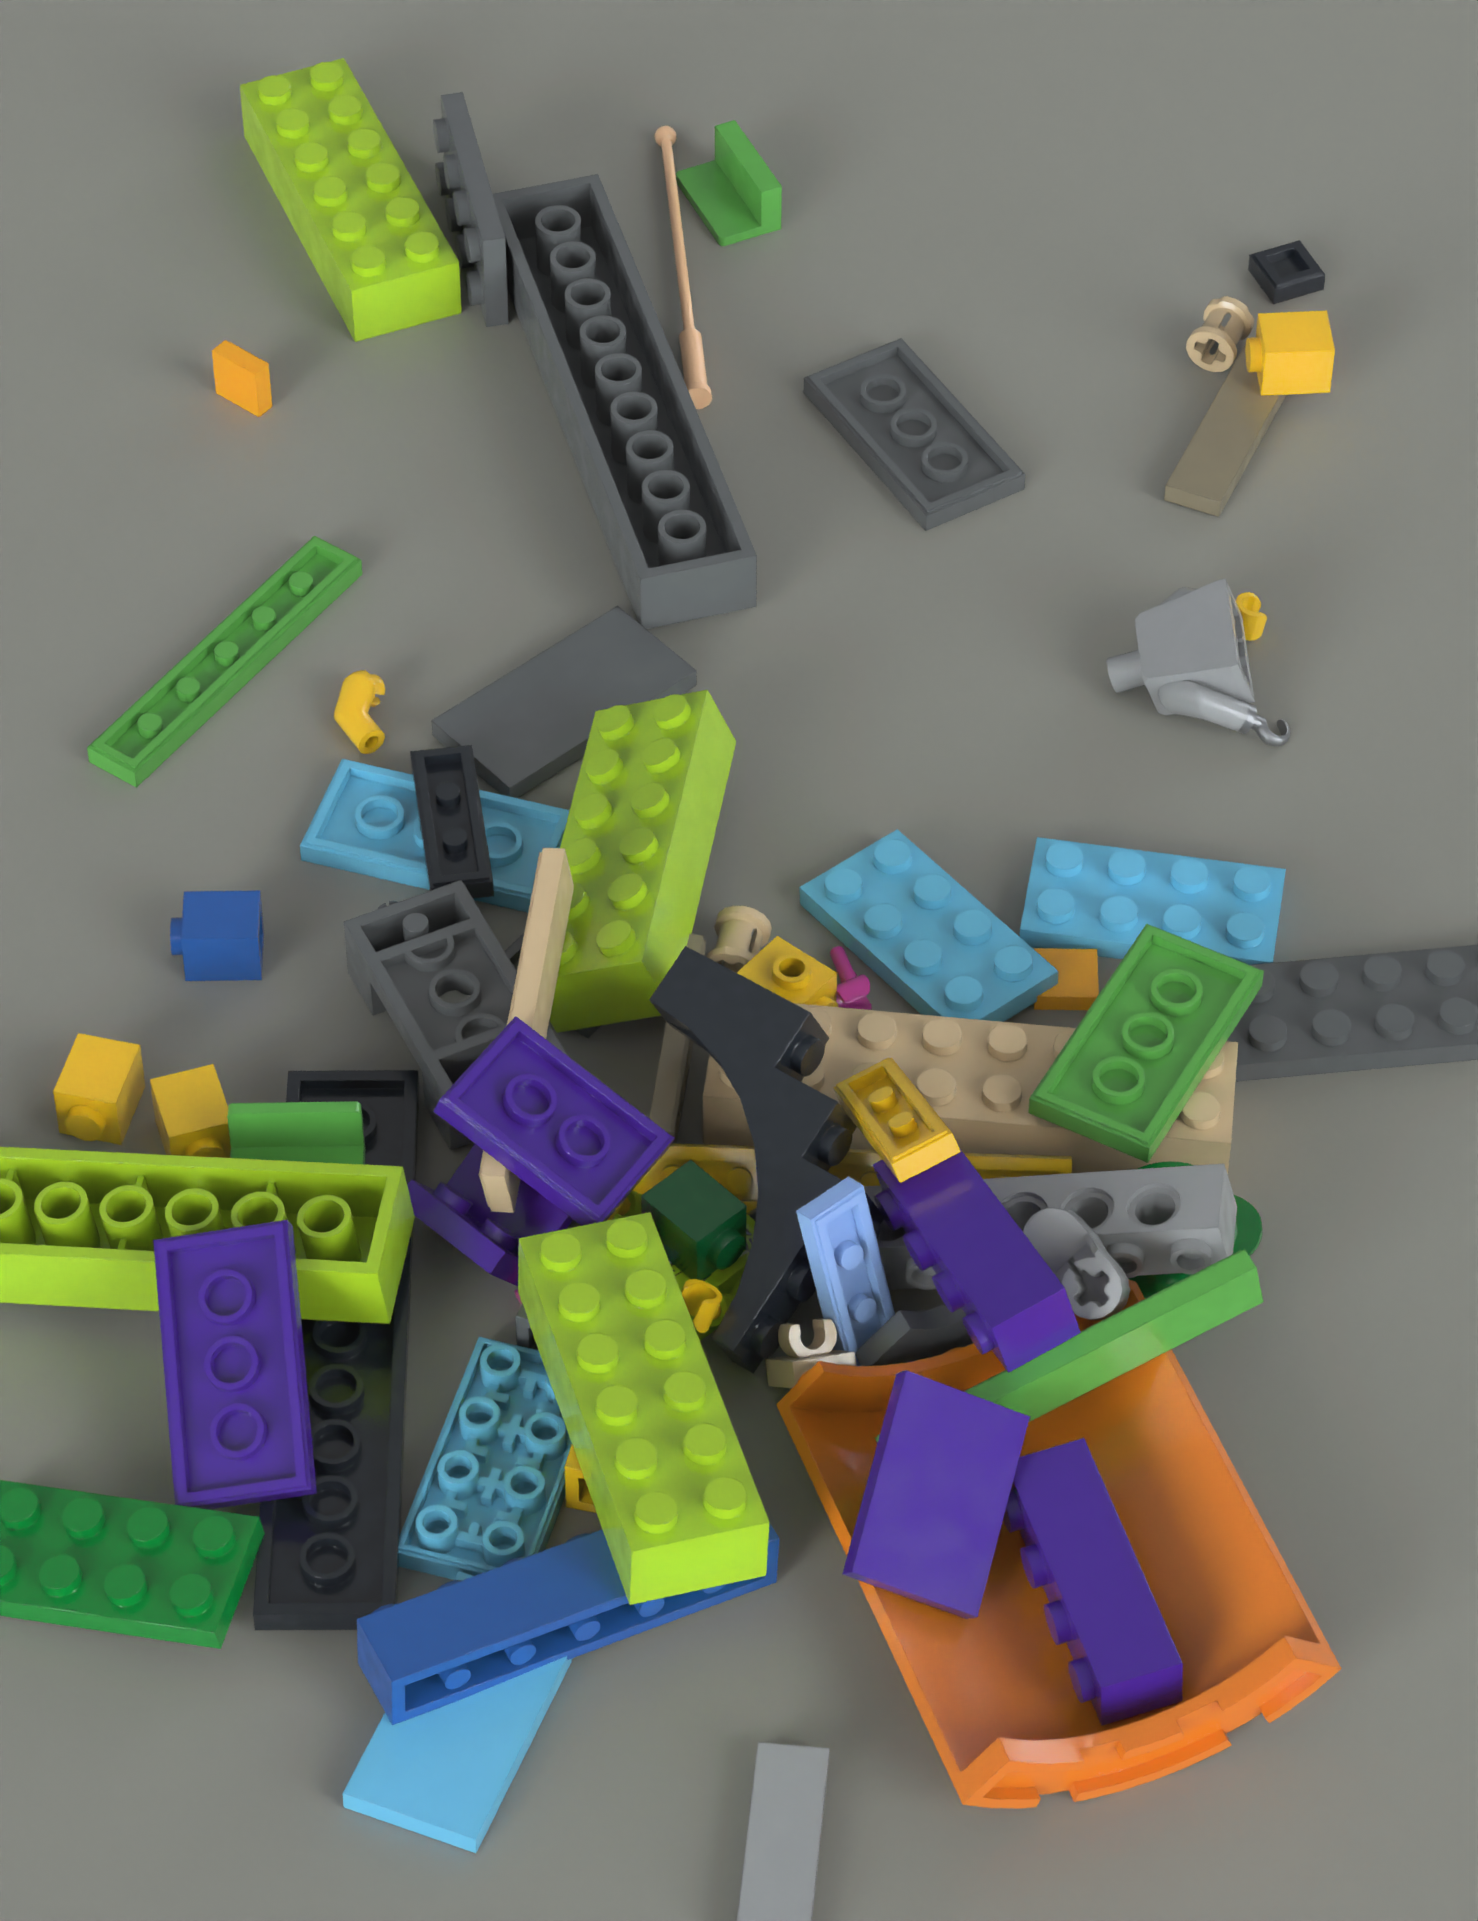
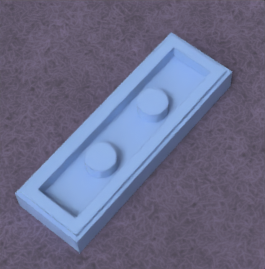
(846, 1263)

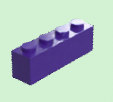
(978, 1260)
(1092, 1584)

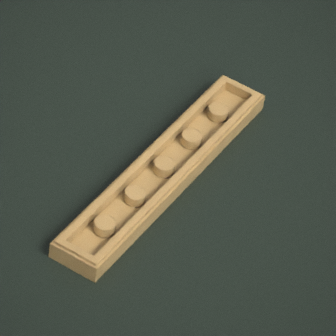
(534, 988)

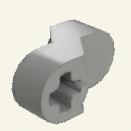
(1100, 1284)

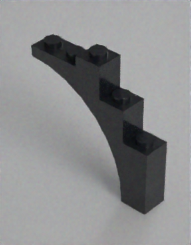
(795, 1131)

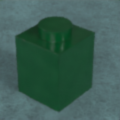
(697, 1221)

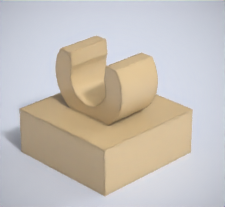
(788, 1369)

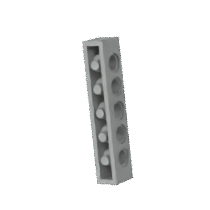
(1144, 1217)

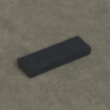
(452, 819)

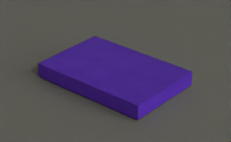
(553, 1124)
(936, 1495)

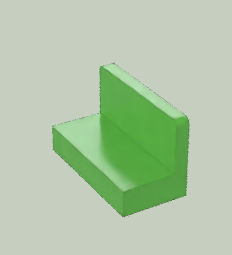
(735, 191)
(297, 1131)

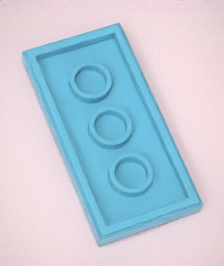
(374, 830)
(453, 1764)

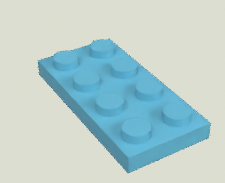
(1108, 894)
(926, 934)

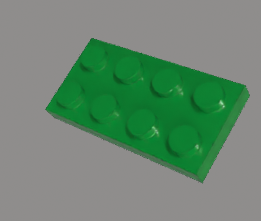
(123, 1563)

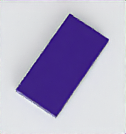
(234, 1366)

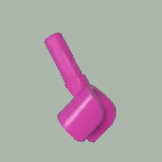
(853, 988)

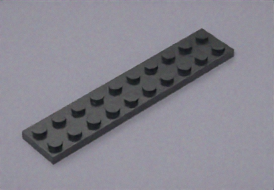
(338, 1549)

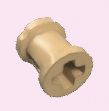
(1204, 337)
(734, 933)

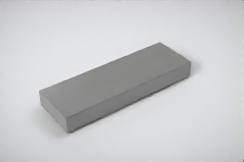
(784, 1833)

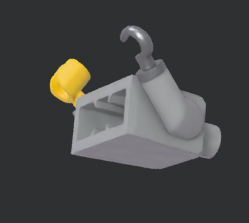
(1198, 659)

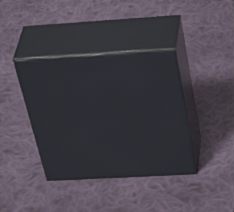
(1286, 272)

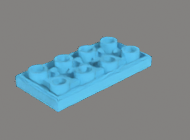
(493, 1471)

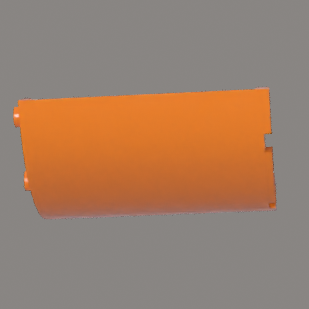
(997, 1682)

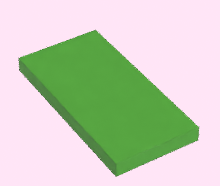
(1146, 1043)

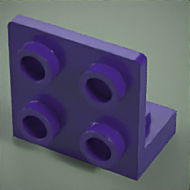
(486, 1237)

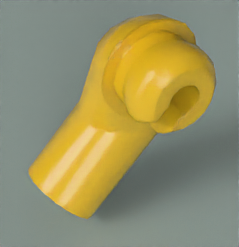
(352, 710)

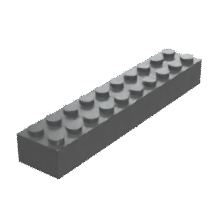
(624, 406)

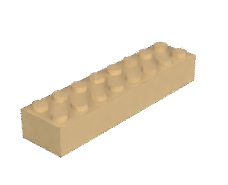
(981, 1087)

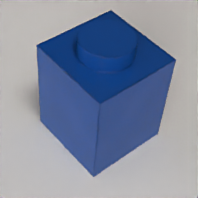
(220, 935)

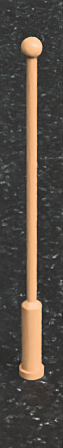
(690, 338)

